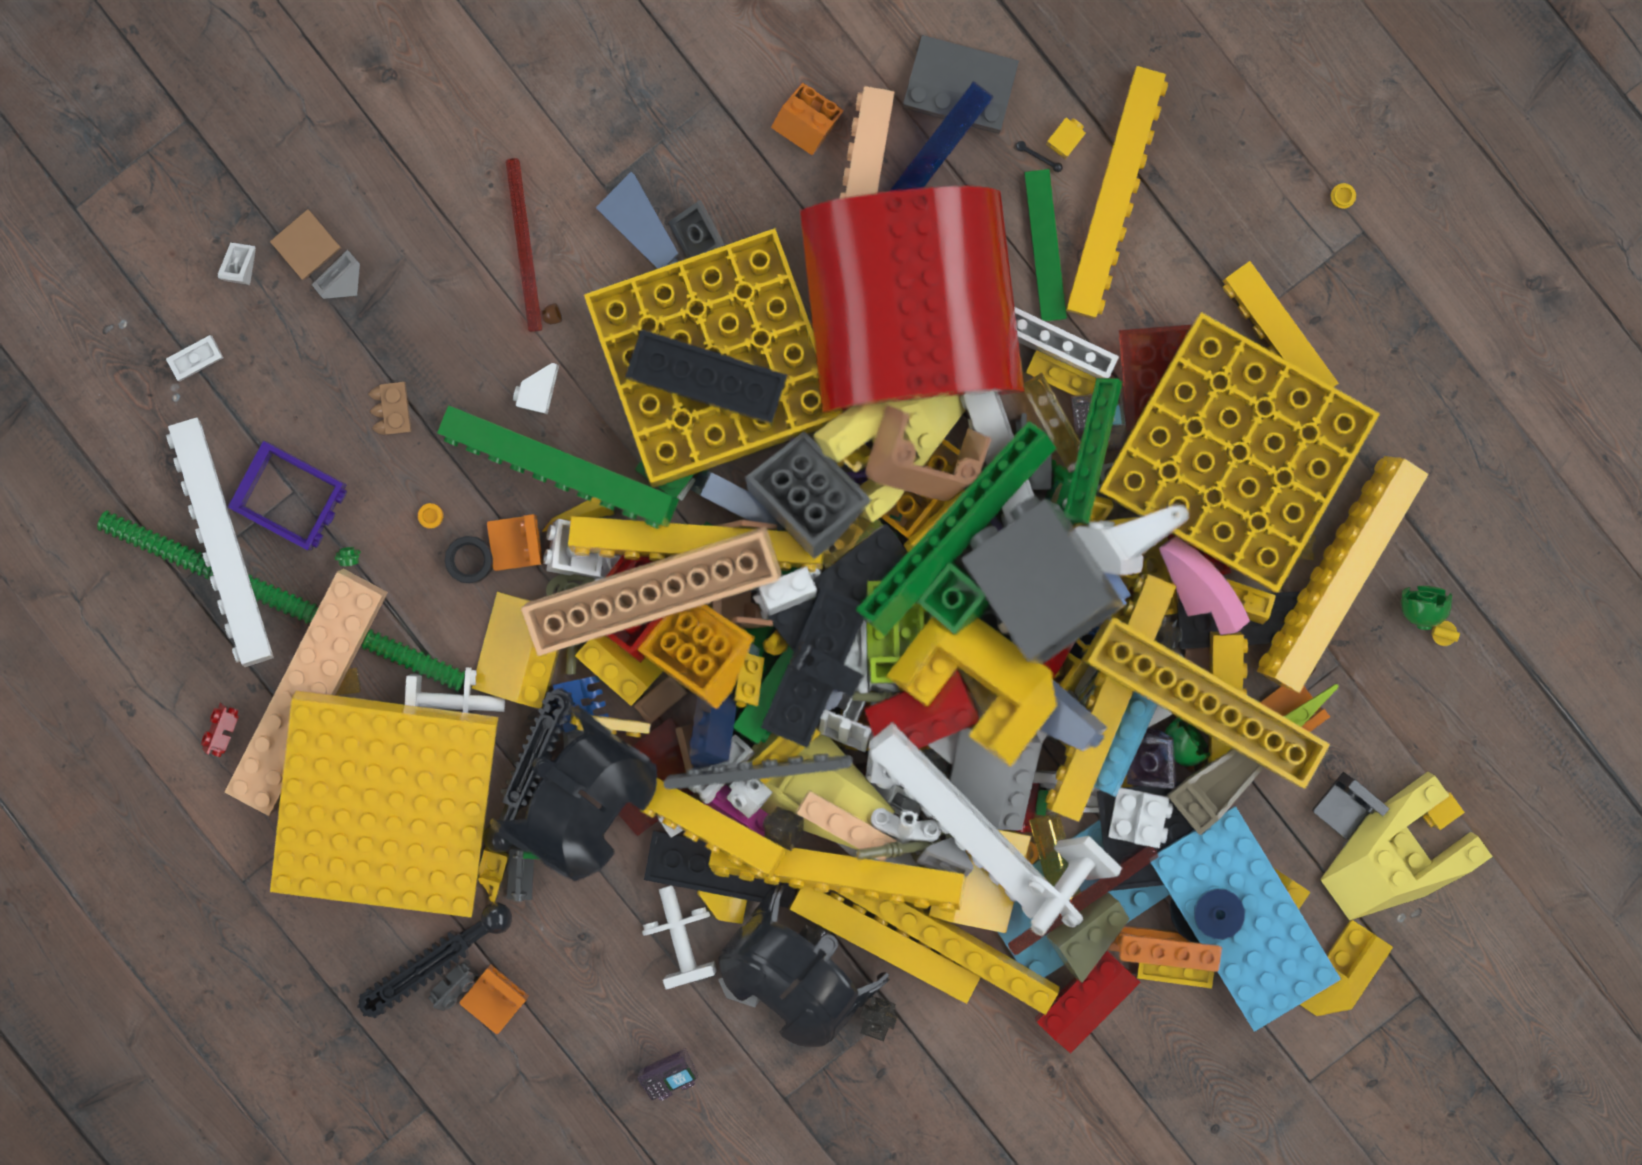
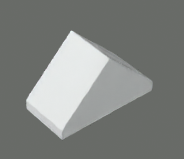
(237, 264)

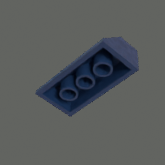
(712, 732)

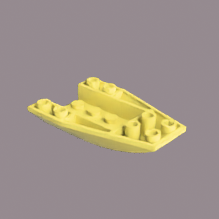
(842, 787)

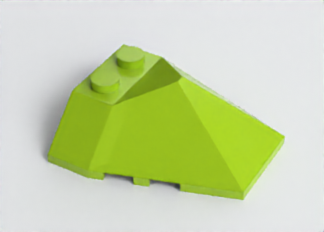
(886, 650)

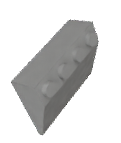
(992, 785)

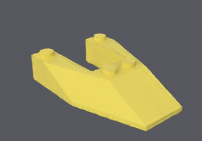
(926, 428)
(1388, 866)

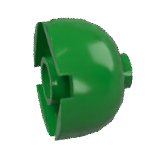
(1426, 607)
(1188, 743)

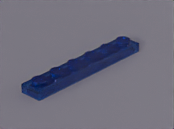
(944, 139)

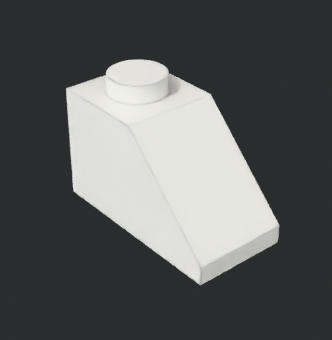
(537, 390)
(899, 800)

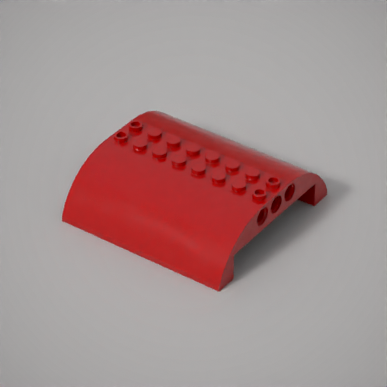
(911, 296)

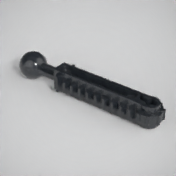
(524, 778)
(494, 919)

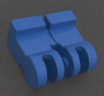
(579, 691)

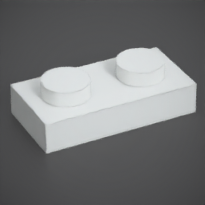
(194, 358)

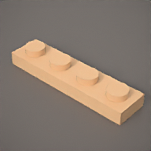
(842, 823)

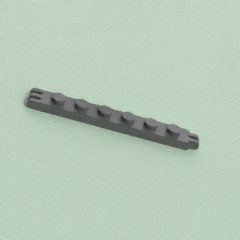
(747, 771)

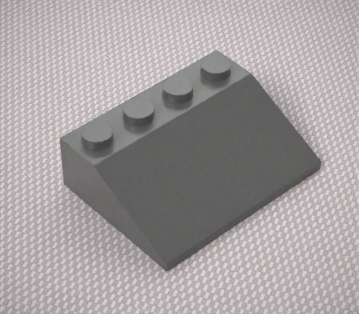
(947, 70)
(808, 494)

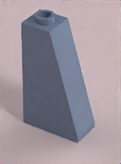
(637, 221)
(732, 498)
(1073, 722)

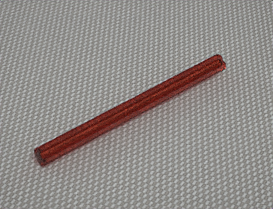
(523, 245)
(1089, 896)

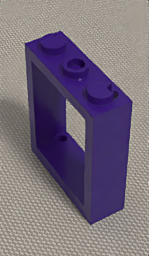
(251, 479)

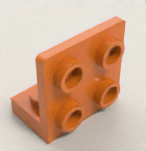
(515, 542)
(1285, 700)
(494, 999)

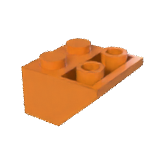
(807, 118)

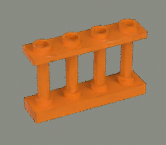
(1165, 949)

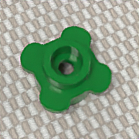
(347, 556)

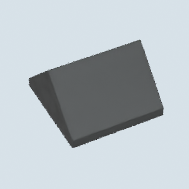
(695, 231)

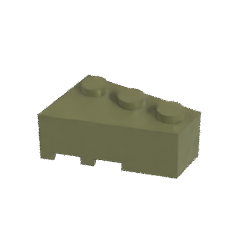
(1086, 943)

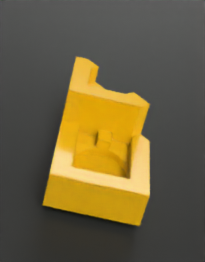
(492, 871)
(724, 907)

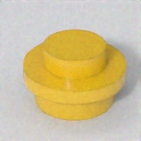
(1343, 195)

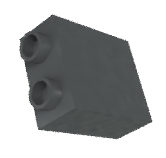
(1041, 579)

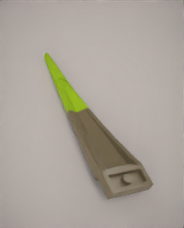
(1215, 787)

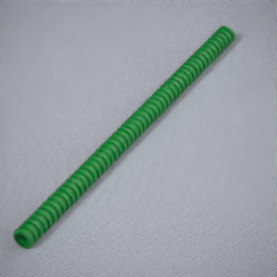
(277, 598)

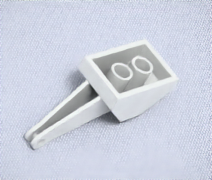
(1121, 547)

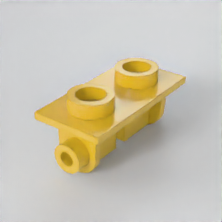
(749, 681)

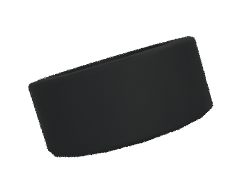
(450, 557)

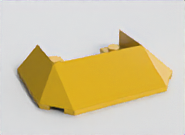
(1022, 686)
(1354, 956)

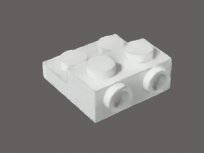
(563, 560)
(1140, 817)

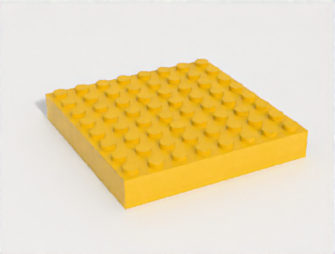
(729, 303)
(1242, 448)
(383, 803)

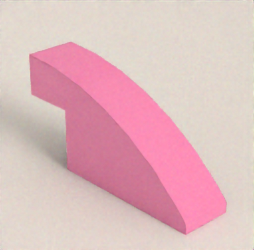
(1202, 586)

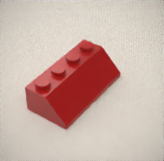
(946, 714)
(1086, 1004)

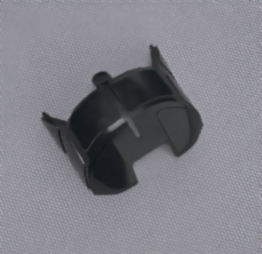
(564, 825)
(769, 957)

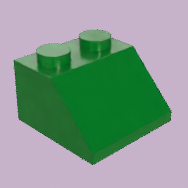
(954, 598)

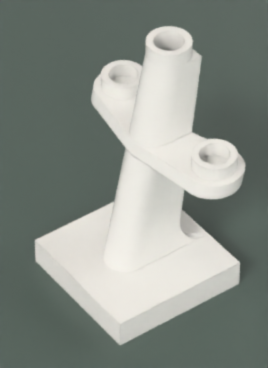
(463, 702)
(845, 727)
(904, 831)
(1086, 862)
(676, 924)

